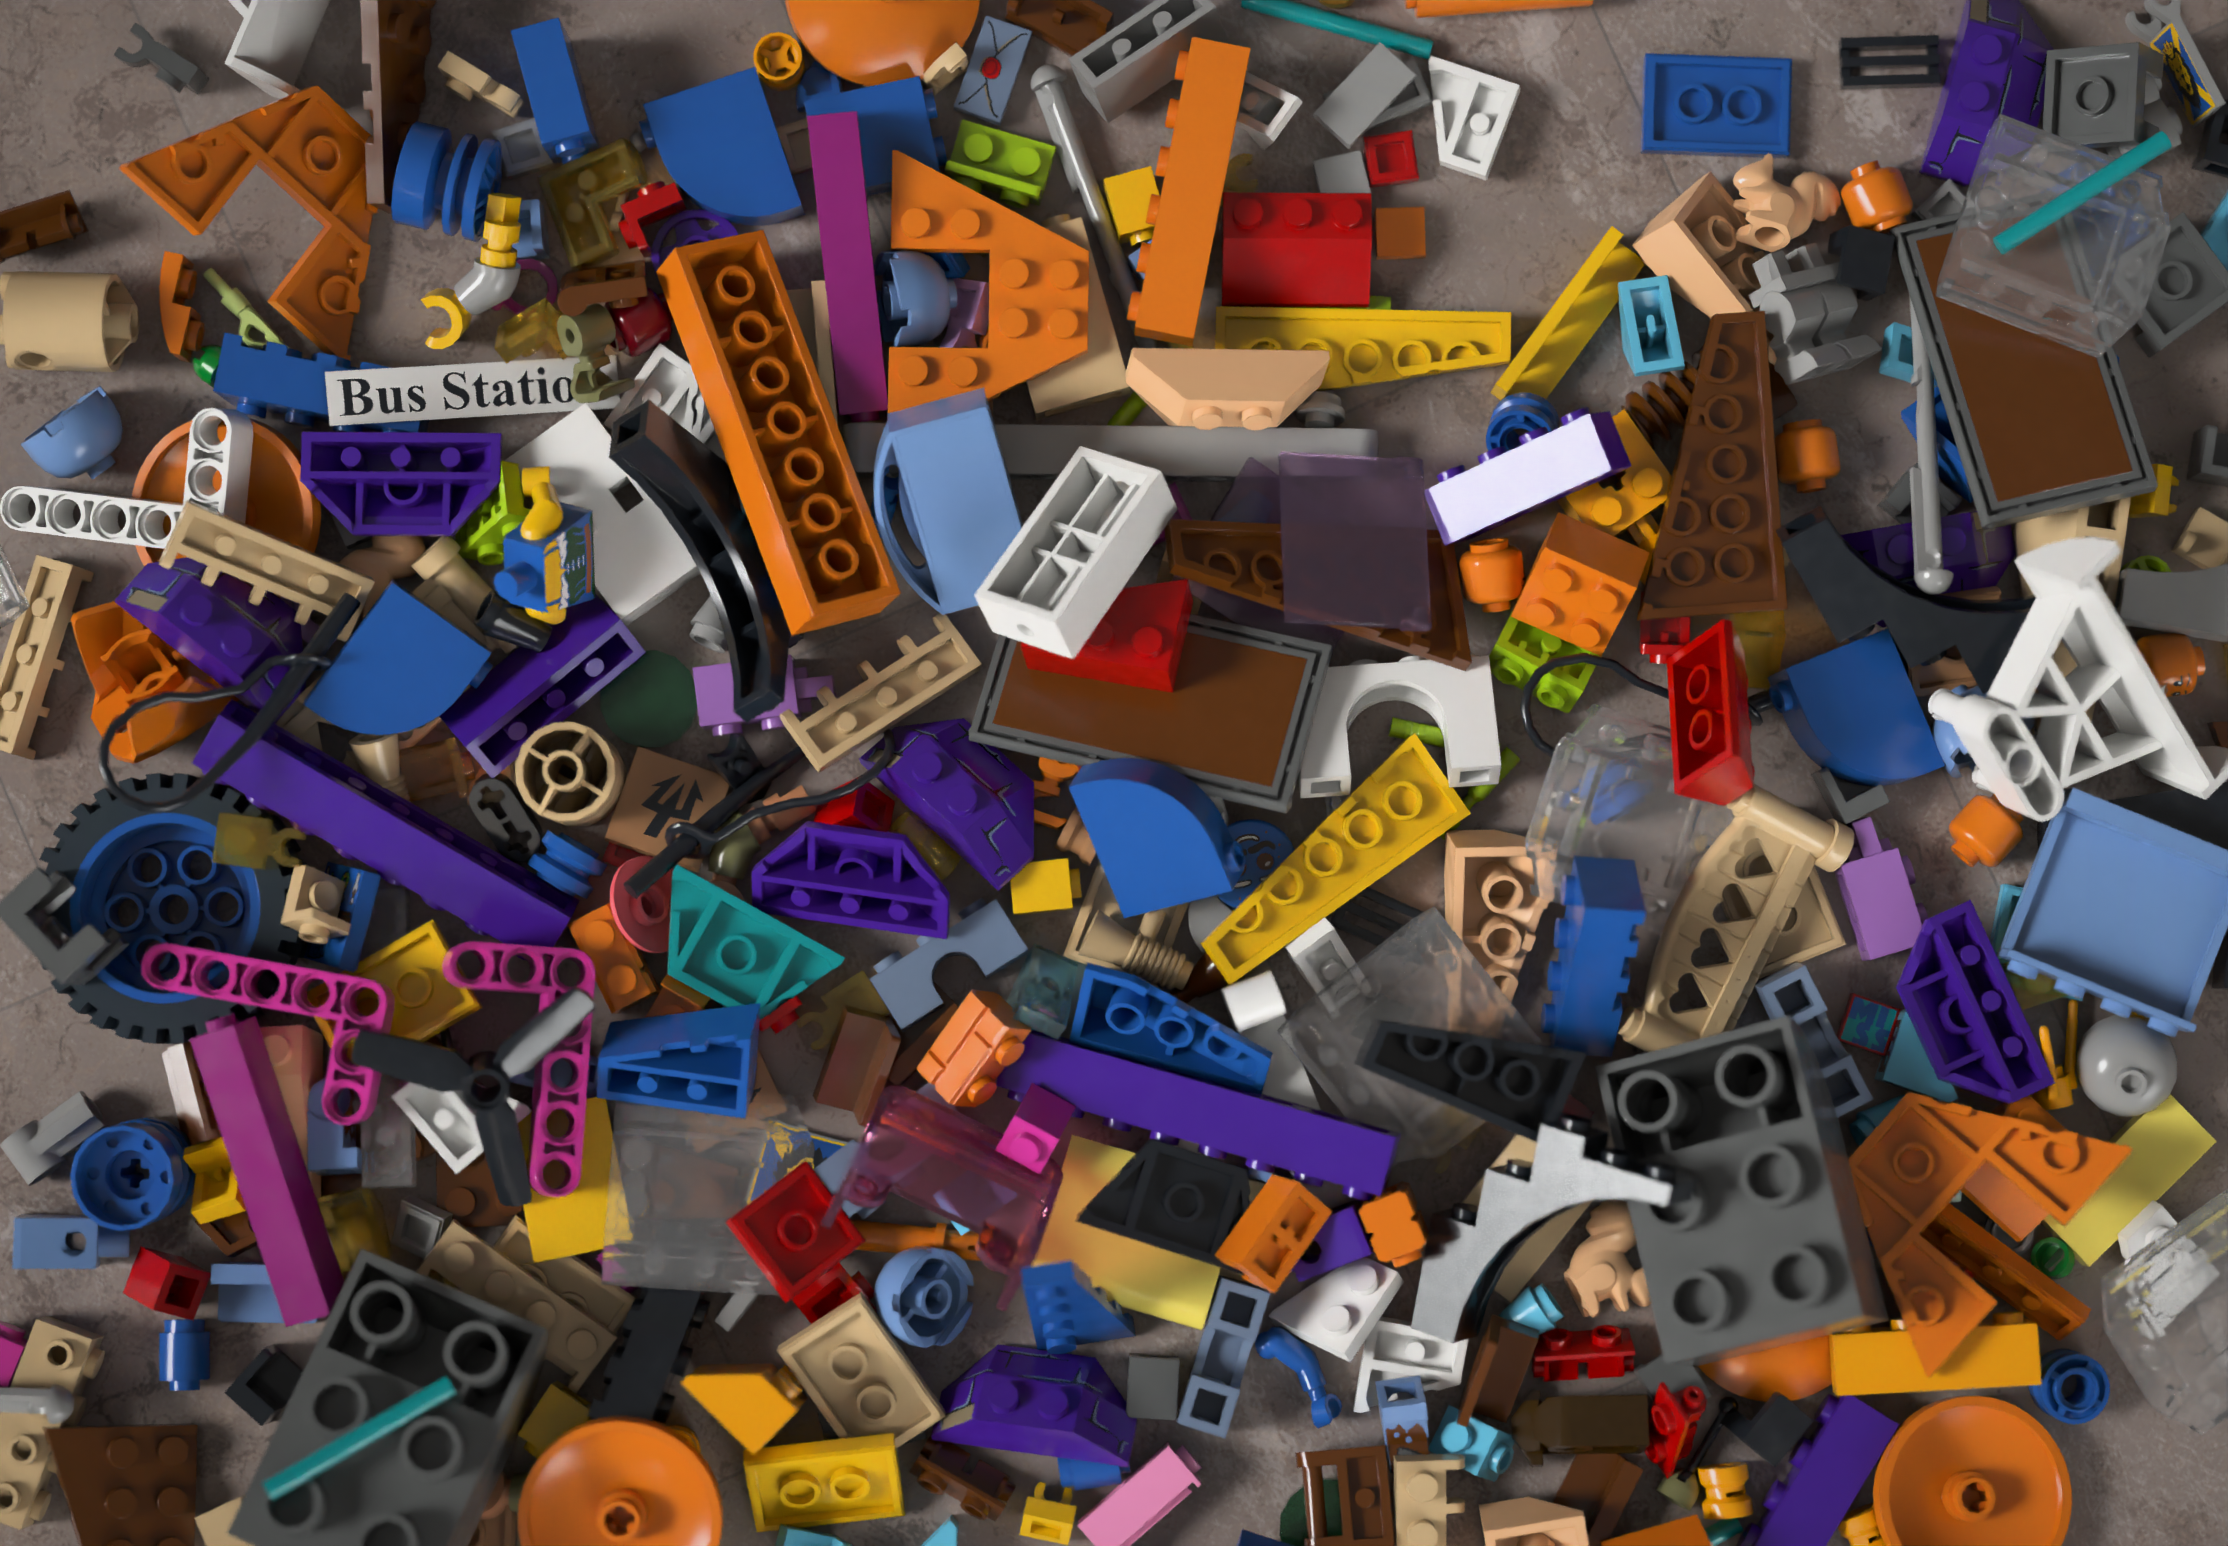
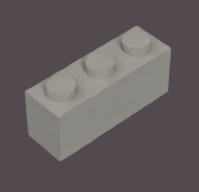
(1142, 53)

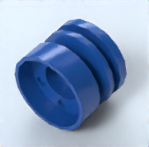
(436, 180)
(110, 1187)

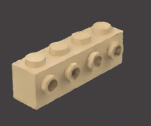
(53, 1356)

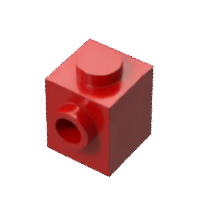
(166, 1283)

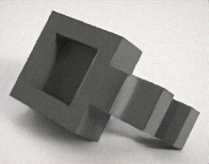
(173, 68)

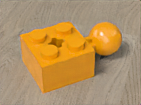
(1640, 493)

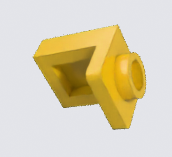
(215, 1186)

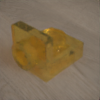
(529, 331)

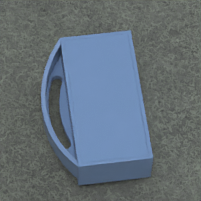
(950, 496)

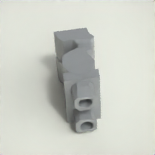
(1808, 315)

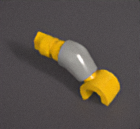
(489, 280)

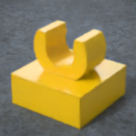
(2155, 502)
(1048, 1519)

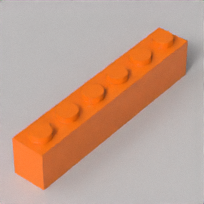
(1191, 191)

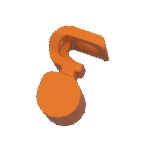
(1053, 774)

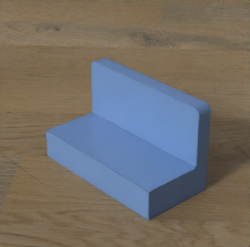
(246, 1293)

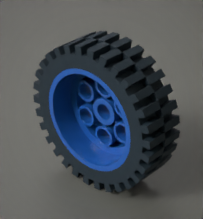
(104, 862)

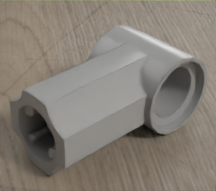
(42, 1145)

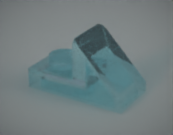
(1044, 991)

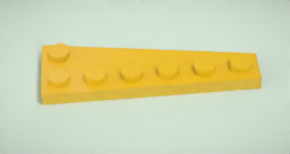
(1372, 343)
(1363, 839)

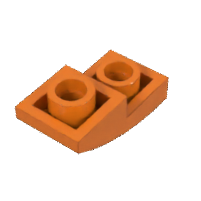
(179, 322)

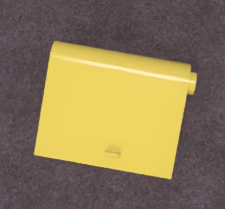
(1126, 1269)

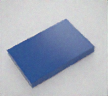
(1716, 105)

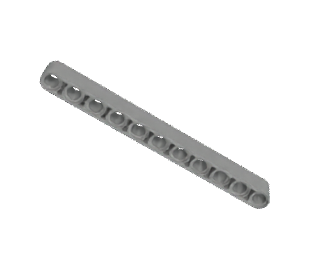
(1176, 451)

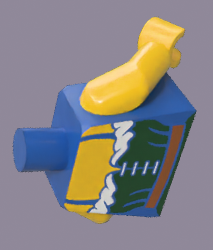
(548, 553)

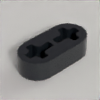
(496, 823)

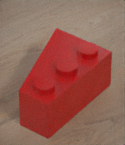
(1134, 641)

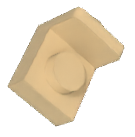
(314, 905)

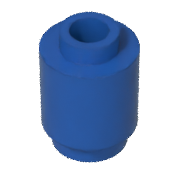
(184, 1354)
(1089, 1474)

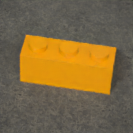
(747, 1398)

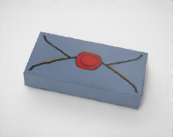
(993, 70)

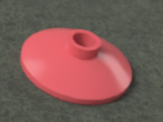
(647, 918)

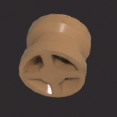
(1076, 839)

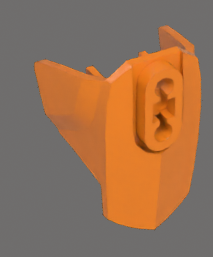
(133, 665)

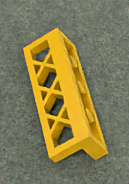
(1571, 320)

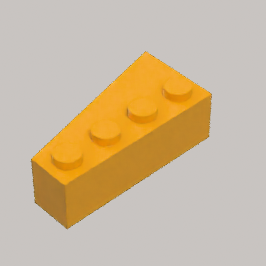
(1885, 1360)

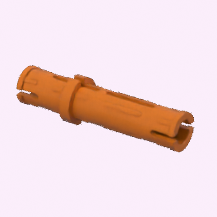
(900, 1237)

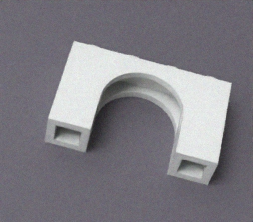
(1455, 699)

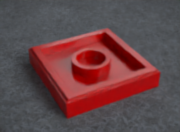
(786, 1232)

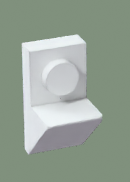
(1265, 110)
(1320, 955)

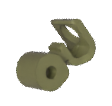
(586, 338)

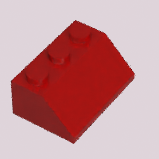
(1296, 249)
(1710, 717)

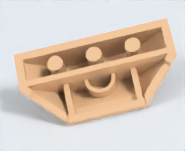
(1225, 384)

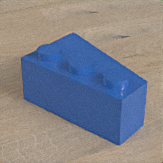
(683, 1060)

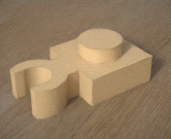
(468, 80)

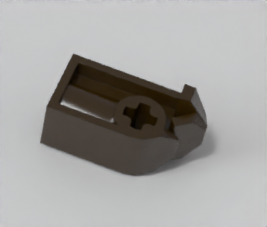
(1580, 1425)

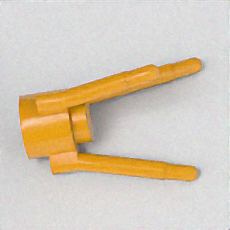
(2060, 1094)

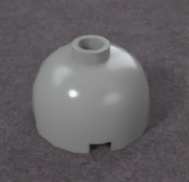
(2126, 1066)

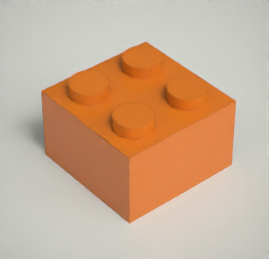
(1580, 584)

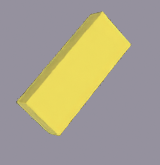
(2164, 1148)

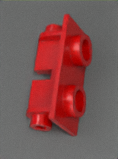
(1605, 1349)
(1673, 1425)

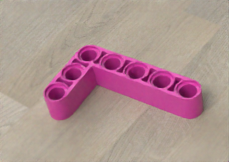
(292, 998)
(572, 1049)

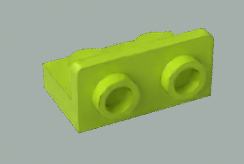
(1001, 164)
(503, 511)
(1524, 649)

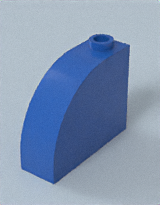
(725, 150)
(398, 668)
(1857, 713)
(1155, 834)

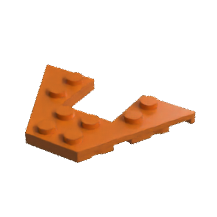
(315, 157)
(1033, 289)
(1919, 1165)

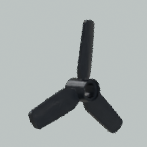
(449, 1071)

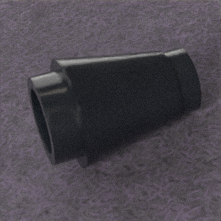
(511, 623)

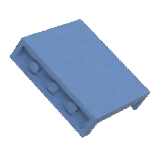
(2121, 912)

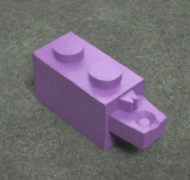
(715, 698)
(1879, 894)

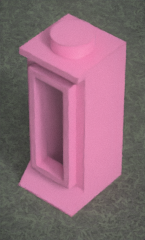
(1142, 1498)

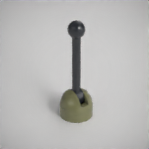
(1683, 1485)

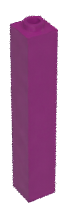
(848, 265)
(269, 1168)

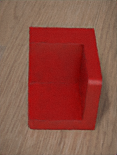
(862, 809)

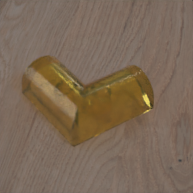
(577, 198)

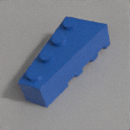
(287, 385)
(1594, 954)

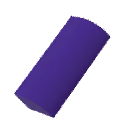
(542, 687)

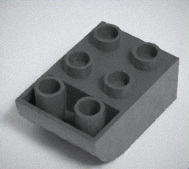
(1774, 1215)
(431, 1475)

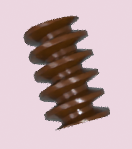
(1665, 403)

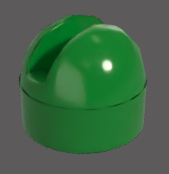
(207, 366)
(2048, 1252)

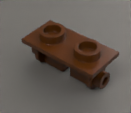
(39, 224)
(976, 1491)

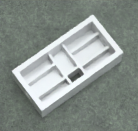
(635, 552)
(1076, 552)

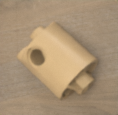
(66, 321)
(558, 798)

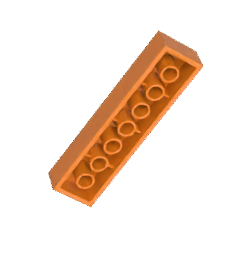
(777, 432)

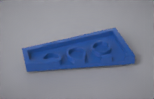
(1069, 1309)

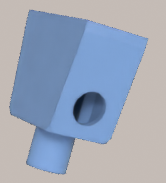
(42, 1242)

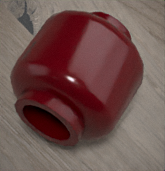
(641, 325)

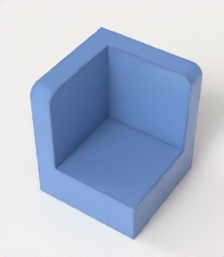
(534, 231)

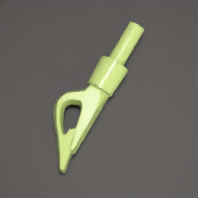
(242, 309)

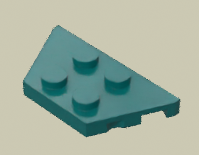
(736, 949)

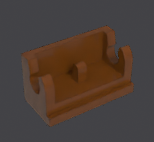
(1061, 23)

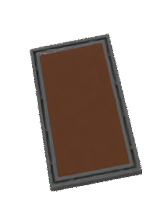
(2028, 415)
(1228, 726)

